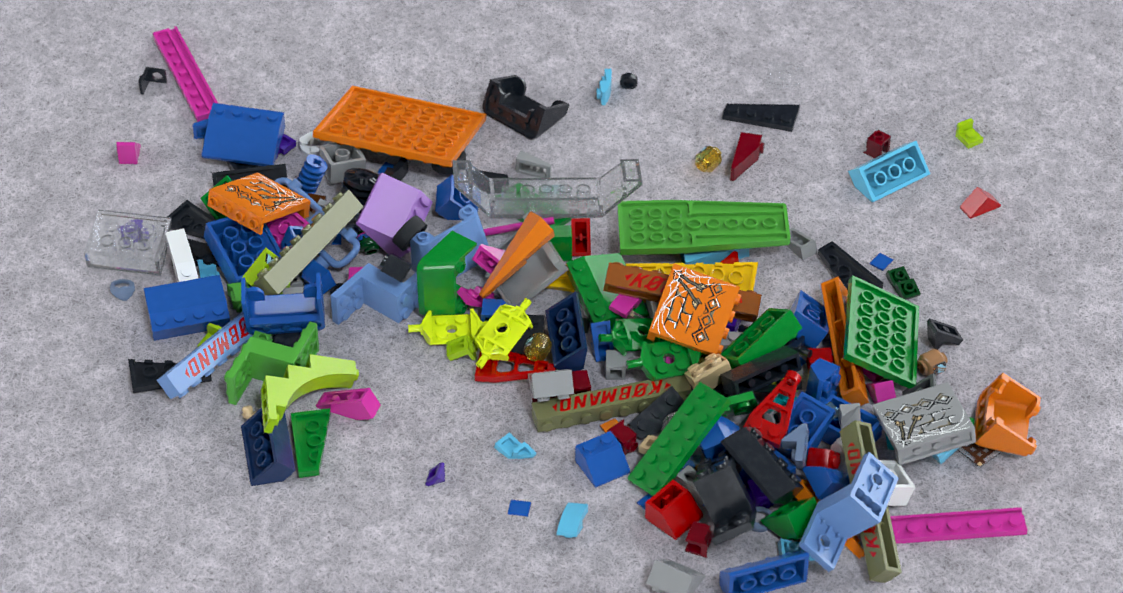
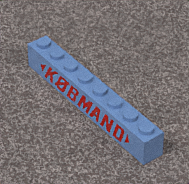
(205, 357)

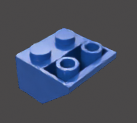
(823, 380)

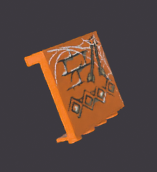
(256, 201)
(694, 310)

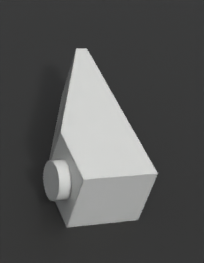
(181, 255)

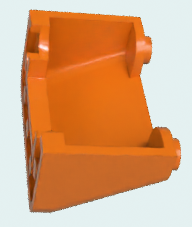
(1004, 417)

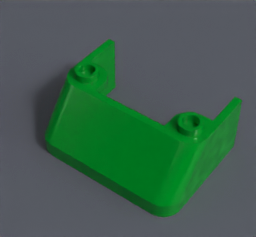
(438, 276)

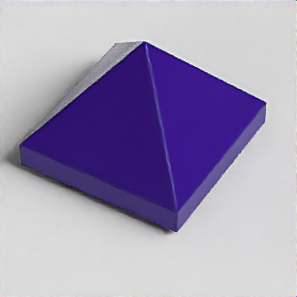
(436, 475)

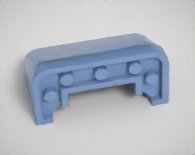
(469, 228)

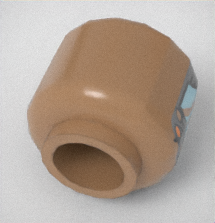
(932, 362)

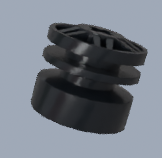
(360, 183)

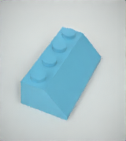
(890, 171)

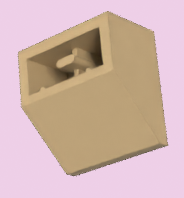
(708, 371)

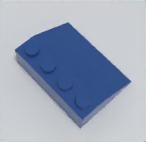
(243, 134)
(237, 246)
(186, 307)

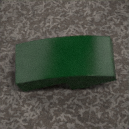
(901, 282)

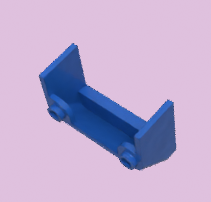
(283, 312)

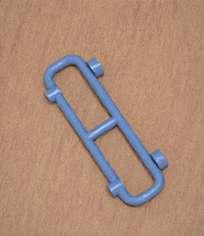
(350, 235)

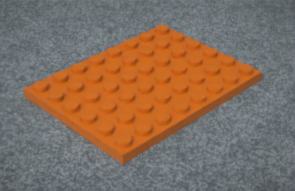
(400, 126)

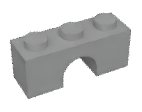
(616, 364)

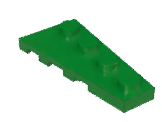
(310, 436)

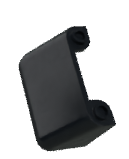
(510, 106)

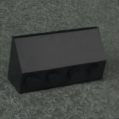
(763, 465)

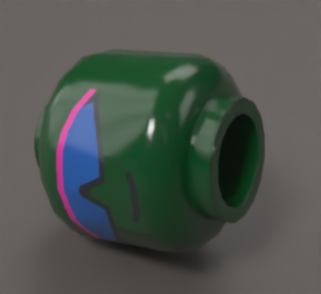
(367, 244)

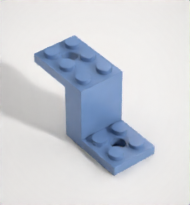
(377, 291)
(848, 512)

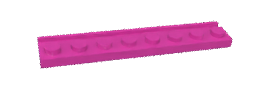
(185, 72)
(958, 525)

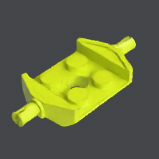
(436, 327)
(496, 344)

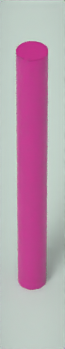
(512, 227)

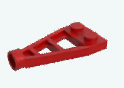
(490, 374)
(773, 432)

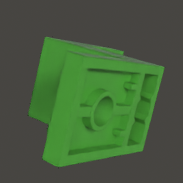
(268, 358)

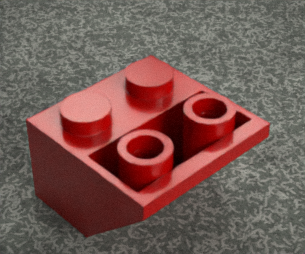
(673, 510)

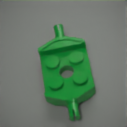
(626, 335)
(652, 360)

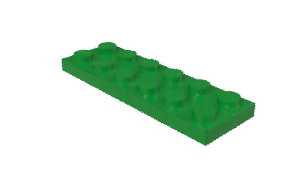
(679, 439)

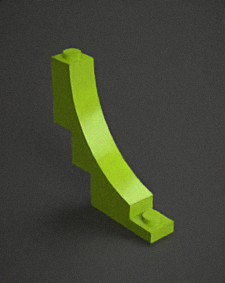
(317, 374)

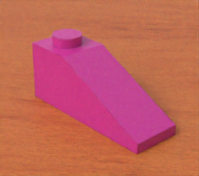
(352, 403)

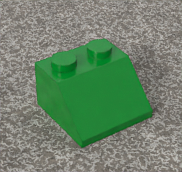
(791, 518)

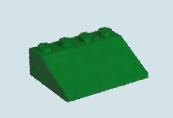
(588, 280)

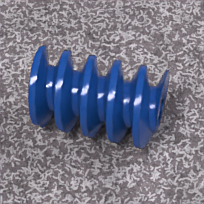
(312, 173)

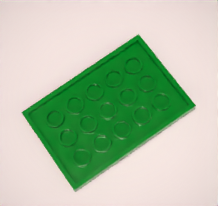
(881, 332)

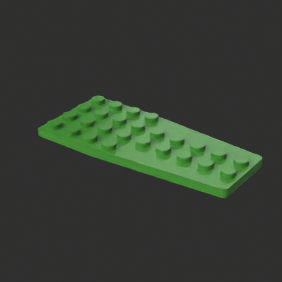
(699, 226)

